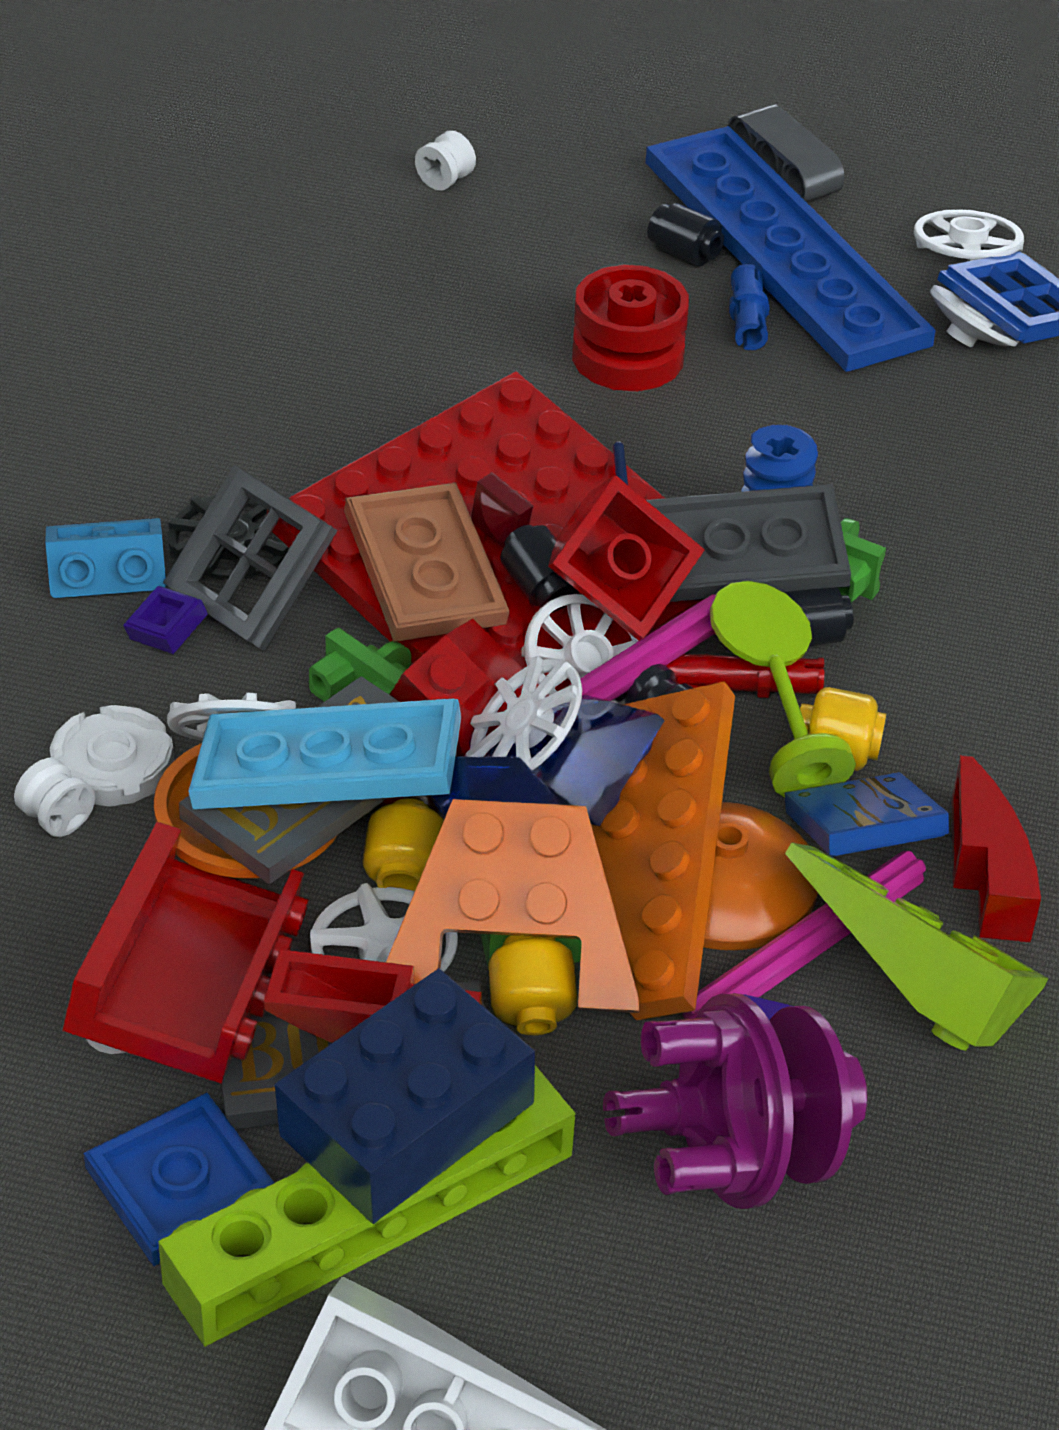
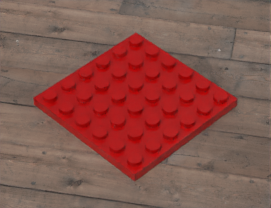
(497, 431)

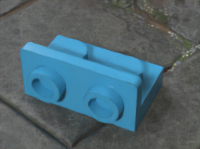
(105, 557)

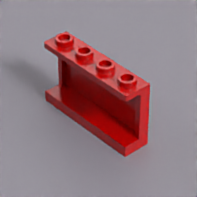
(183, 962)

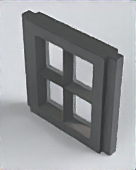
(285, 580)

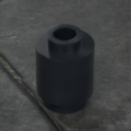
(685, 233)
(527, 561)
(827, 613)

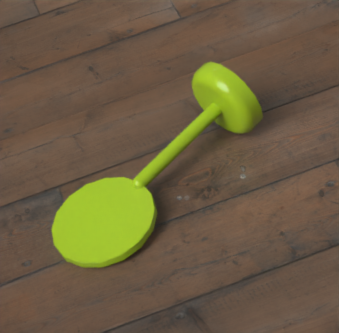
(775, 633)

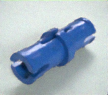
(749, 307)

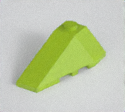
(950, 979)

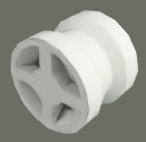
(445, 160)
(54, 797)

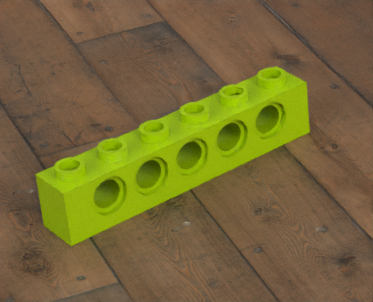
(293, 1258)

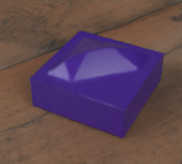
(165, 619)

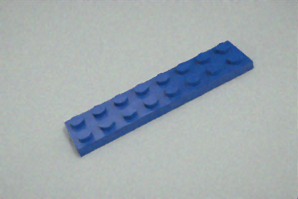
(800, 255)

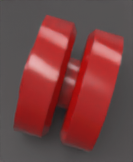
(630, 327)

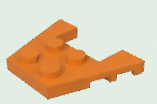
(520, 875)

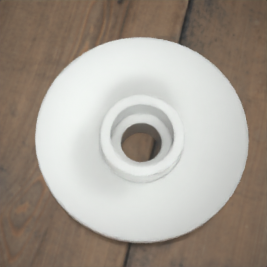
(968, 322)

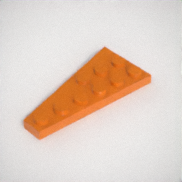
(664, 843)

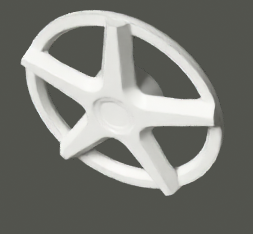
(969, 232)
(379, 930)

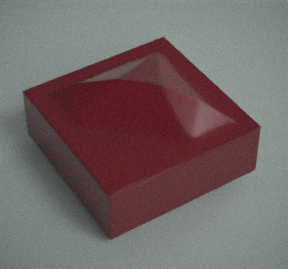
(499, 509)

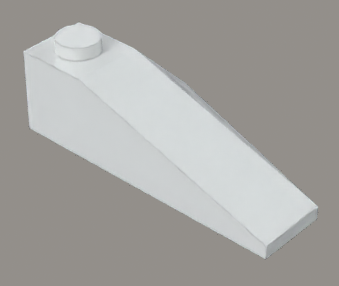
(393, 1370)

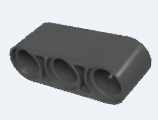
(791, 151)

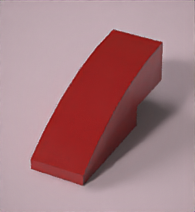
(993, 856)
(334, 992)

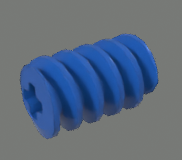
(779, 459)

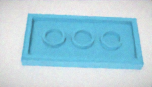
(327, 754)

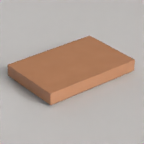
(425, 561)

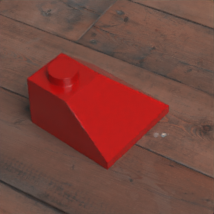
(624, 555)
(463, 668)

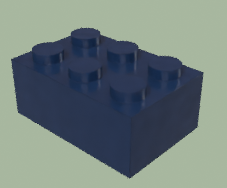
(405, 1094)

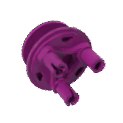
(748, 1099)

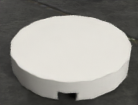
(115, 752)

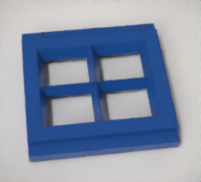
(967, 282)

